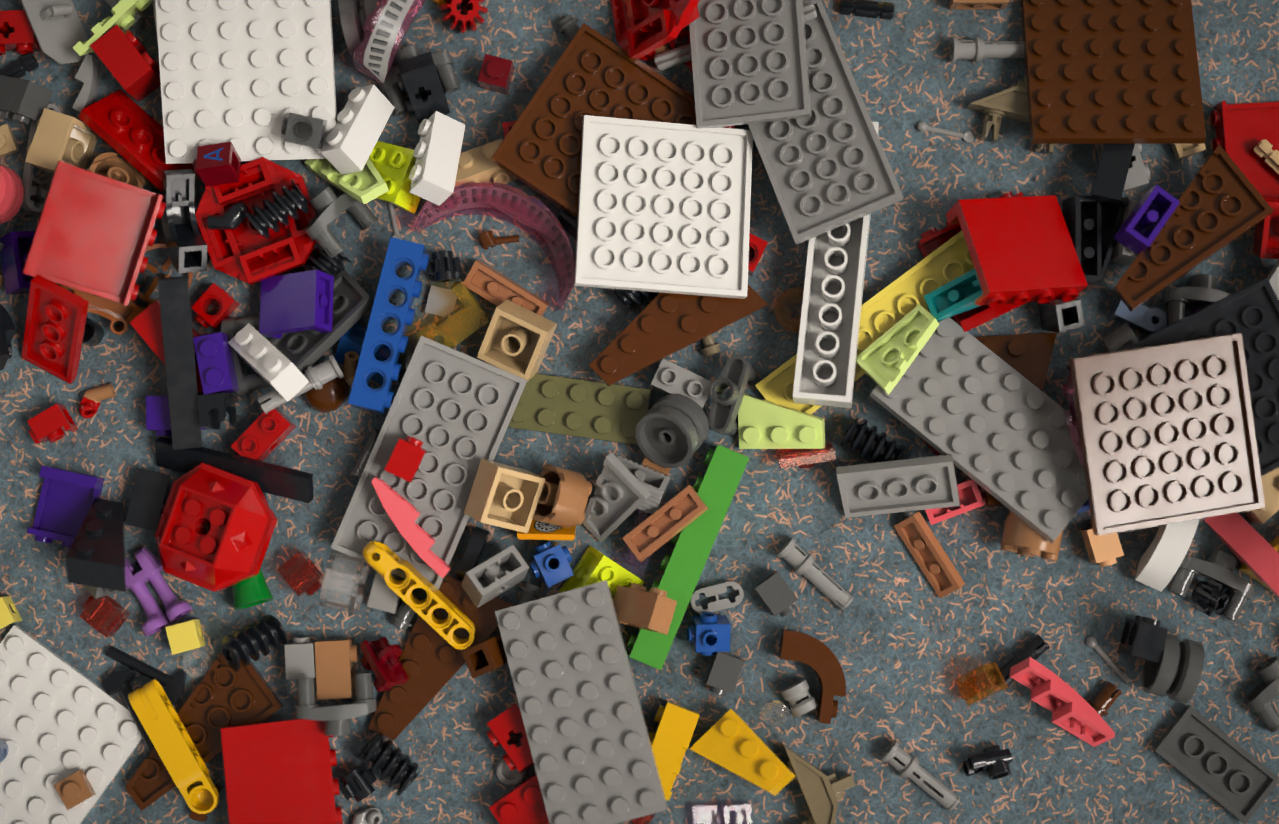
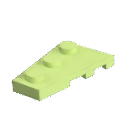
(123, 17)
(361, 185)
(897, 348)
(777, 427)

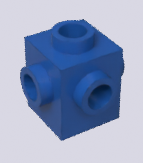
(558, 570)
(709, 633)

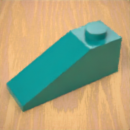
(955, 296)

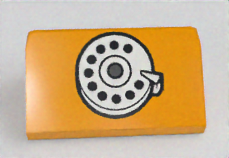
(545, 531)

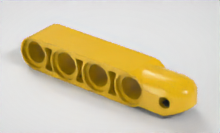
(424, 608)
(174, 746)

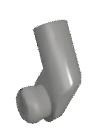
(368, 816)

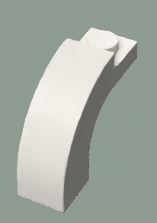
(1165, 553)

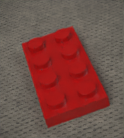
(131, 134)
(54, 328)

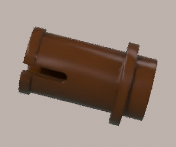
(1105, 698)

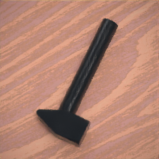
(120, 682)
(173, 686)

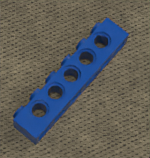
(398, 254)

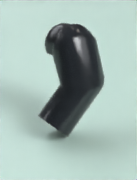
(230, 219)

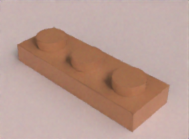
(497, 288)
(665, 523)
(929, 554)

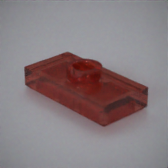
(805, 457)

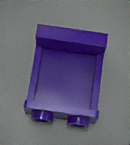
(296, 303)
(63, 504)

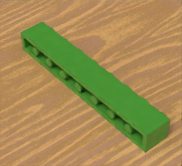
(691, 550)

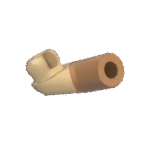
(349, 367)

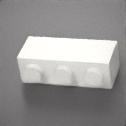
(357, 129)
(436, 158)
(268, 362)

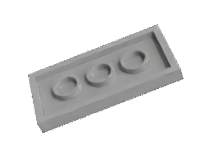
(898, 486)

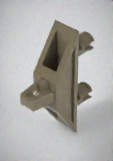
(1005, 104)
(818, 789)

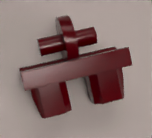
(384, 662)

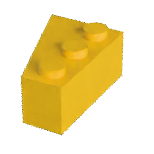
(671, 741)
(743, 753)

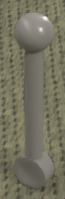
(967, 136)
(394, 221)
(1092, 643)

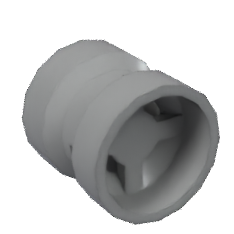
(796, 692)

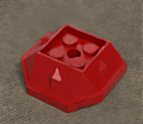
(649, 24)
(243, 250)
(237, 535)

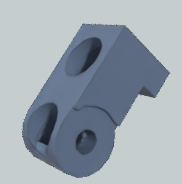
(1141, 318)

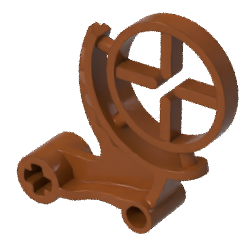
(117, 311)

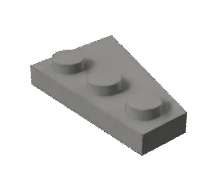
(614, 499)

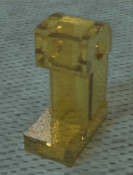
(459, 322)

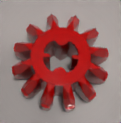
(457, 18)

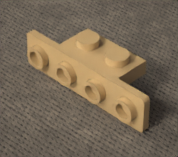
(476, 166)

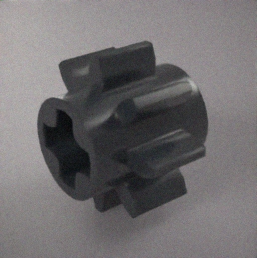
(444, 266)
(1210, 597)
(358, 784)

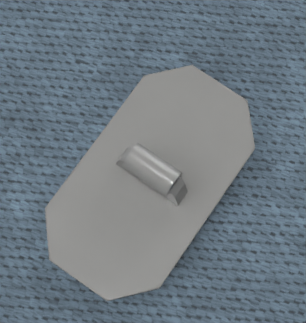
(56, 28)

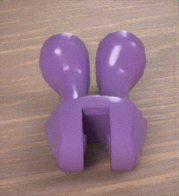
(151, 572)

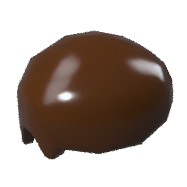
(329, 397)

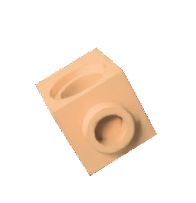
(1102, 548)

